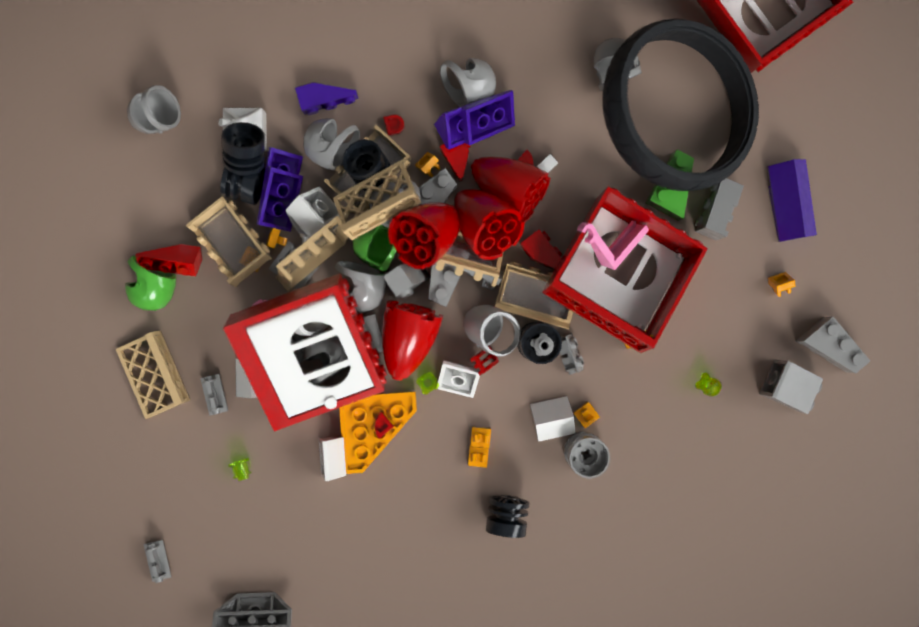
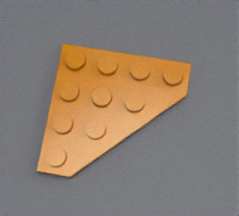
(358, 426)

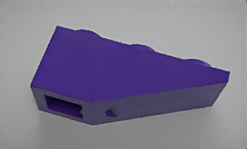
(321, 96)

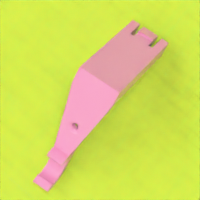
(619, 249)

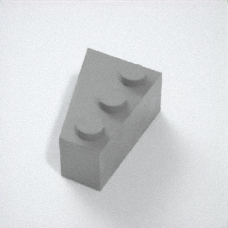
(438, 188)
(719, 209)
(405, 279)
(442, 284)
(835, 345)

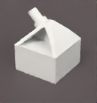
(249, 115)
(311, 212)

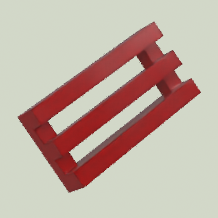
(479, 363)

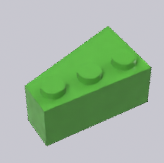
(671, 201)

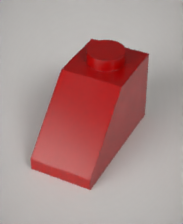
(456, 158)

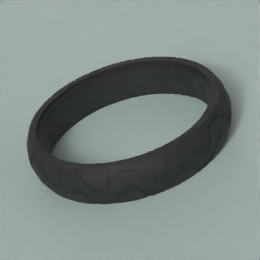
(737, 82)

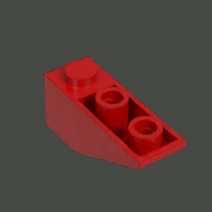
(541, 251)
(173, 259)

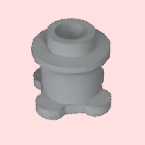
(536, 343)

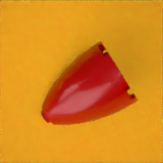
(512, 181)
(487, 222)
(424, 233)
(407, 336)

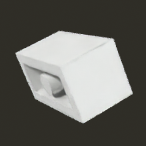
(548, 163)

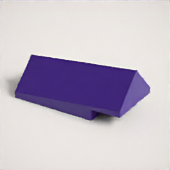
(477, 120)
(279, 188)
(791, 200)

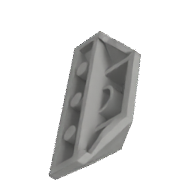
(253, 611)

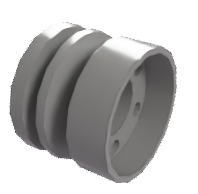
(590, 464)

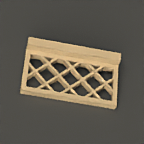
(381, 211)
(167, 370)

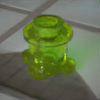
(709, 385)
(426, 389)
(240, 469)

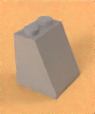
(791, 386)

